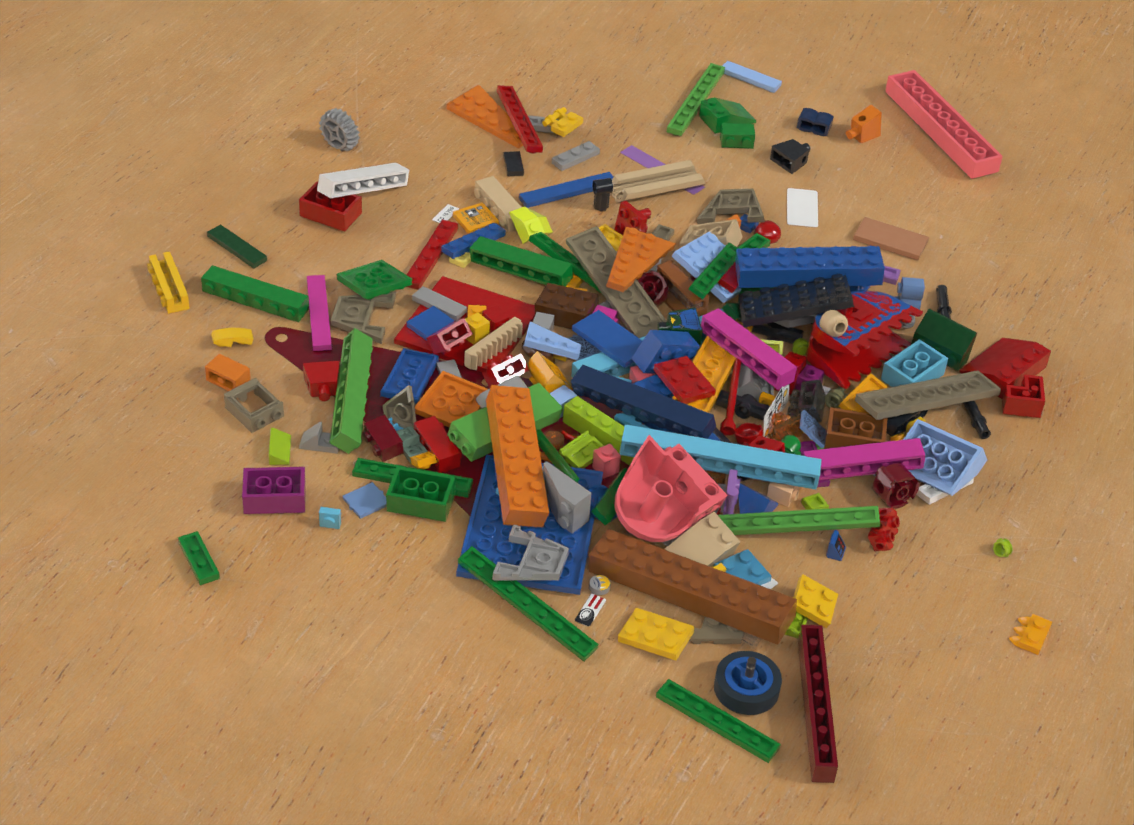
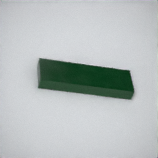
(733, 310)

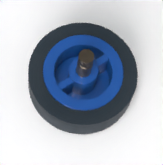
(747, 682)

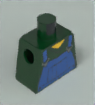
(685, 321)

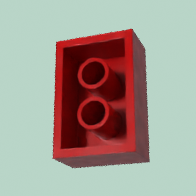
(333, 212)

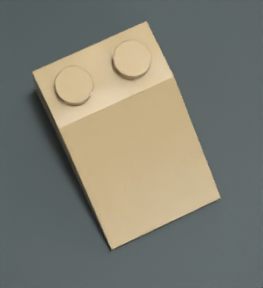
(725, 231)
(706, 541)

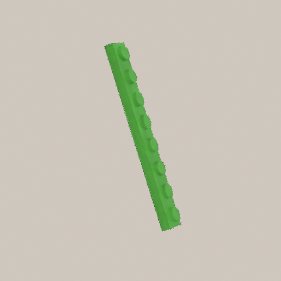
(693, 101)
(802, 520)

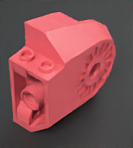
(665, 493)

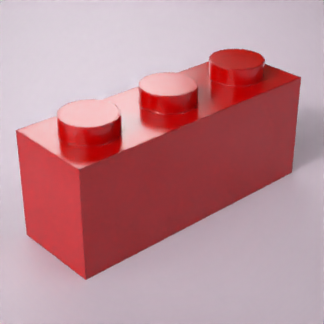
(436, 441)

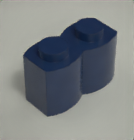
(815, 121)

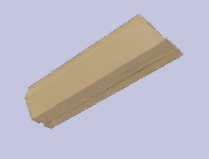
(655, 181)

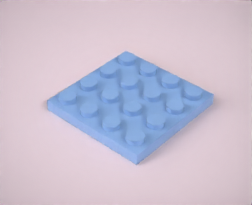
(698, 255)

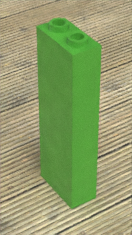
(473, 430)

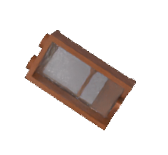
(679, 295)

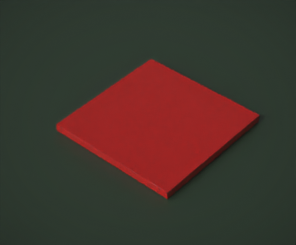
(468, 295)

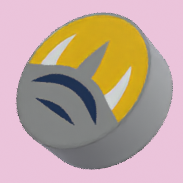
(599, 585)

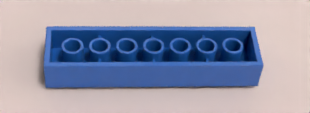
(789, 265)

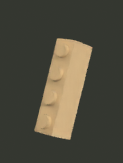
(497, 200)

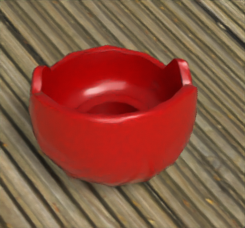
(769, 230)
(748, 432)

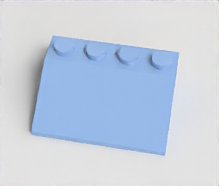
(948, 459)

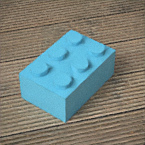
(913, 365)

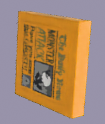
(474, 217)

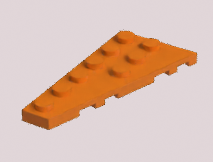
(485, 113)
(636, 255)

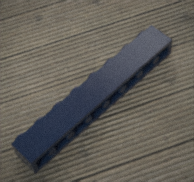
(642, 403)

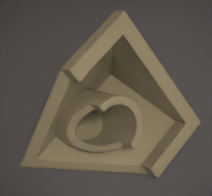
(401, 408)

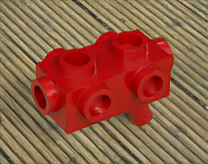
(884, 536)

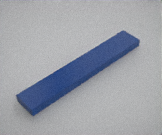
(560, 191)

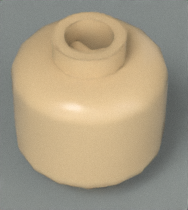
(833, 323)

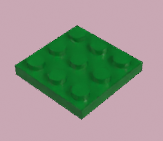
(374, 279)

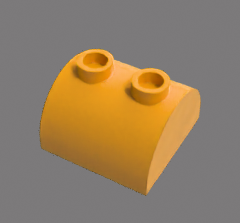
(546, 373)

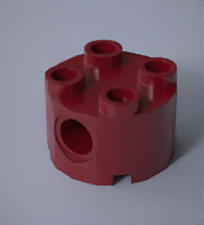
(895, 485)

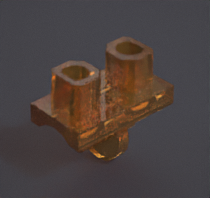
(783, 424)

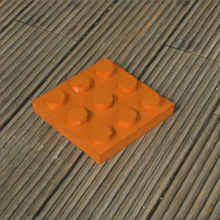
(449, 399)

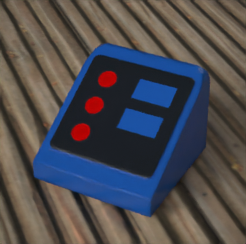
(836, 547)

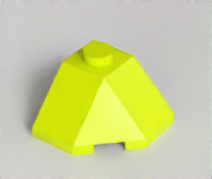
(529, 222)

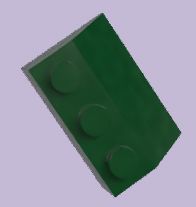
(946, 337)

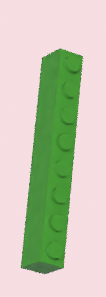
(351, 391)

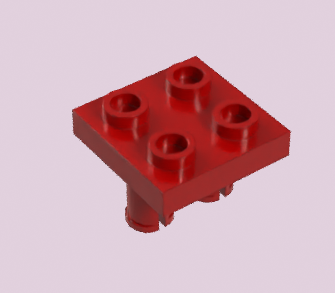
(632, 218)

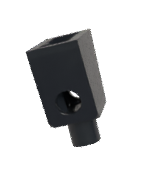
(790, 155)

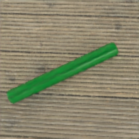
(554, 456)

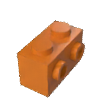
(226, 372)

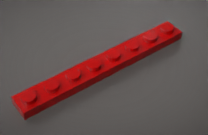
(520, 119)

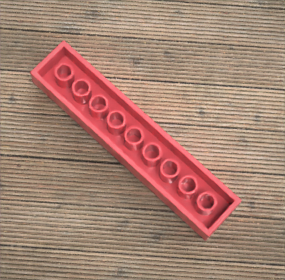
(944, 124)

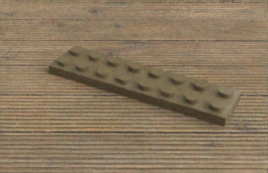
(633, 304)
(927, 395)

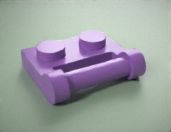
(732, 492)

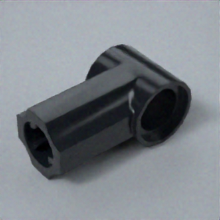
(602, 190)

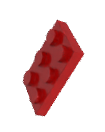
(684, 380)

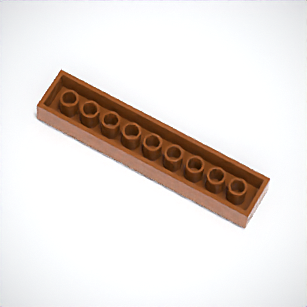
(693, 586)

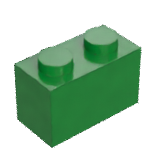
(737, 135)

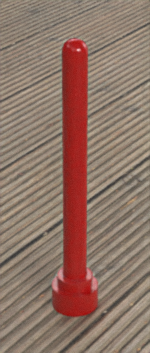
(728, 426)

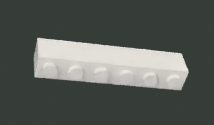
(362, 180)

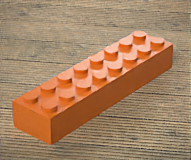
(517, 456)

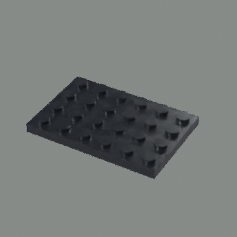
(795, 300)

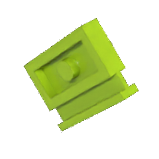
(580, 450)

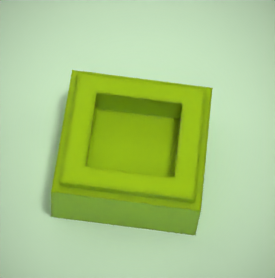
(814, 501)

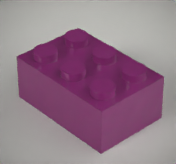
(274, 490)

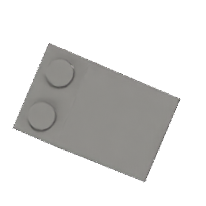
(566, 498)

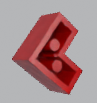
(1025, 399)

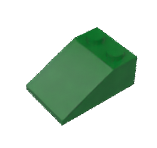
(718, 111)

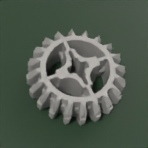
(339, 129)

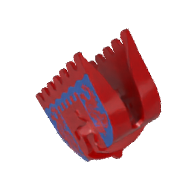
(864, 341)

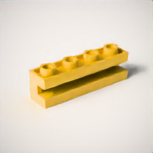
(168, 283)

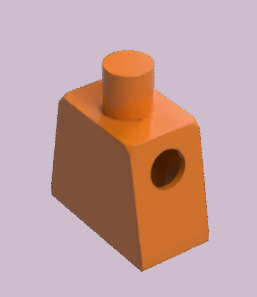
(865, 125)

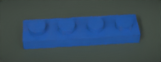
(461, 245)

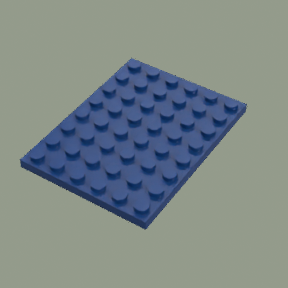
(491, 537)

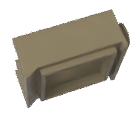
(259, 418)

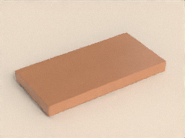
(891, 238)

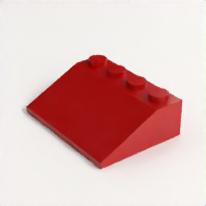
(1009, 361)

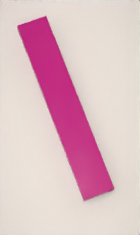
(319, 313)

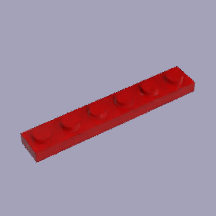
(431, 253)

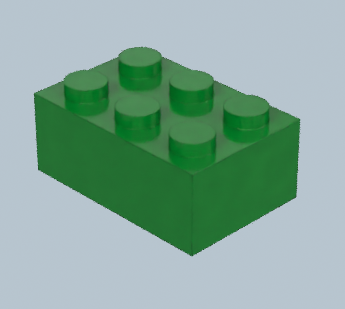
(421, 493)

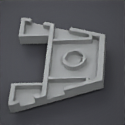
(540, 561)

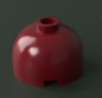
(655, 287)

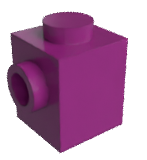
(809, 373)

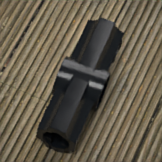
(778, 332)
(744, 406)

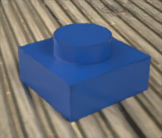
(747, 227)

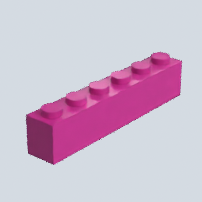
(748, 348)
(867, 458)

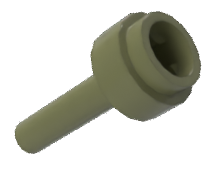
(835, 397)

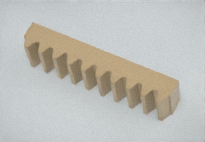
(493, 343)

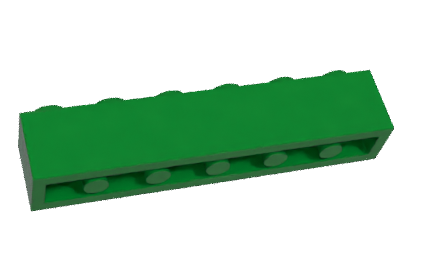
(520, 262)
(255, 293)

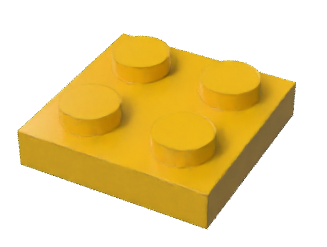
(815, 601)

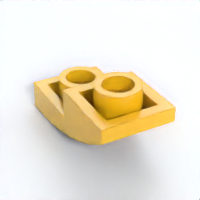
(226, 336)

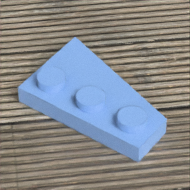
(551, 342)

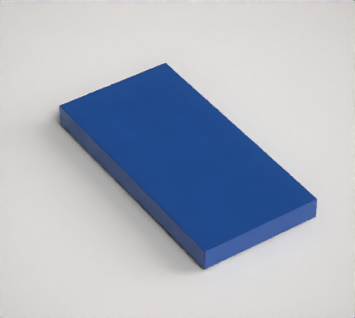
(608, 337)
(410, 369)

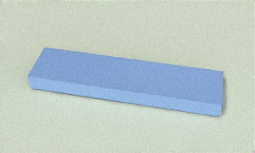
(752, 77)

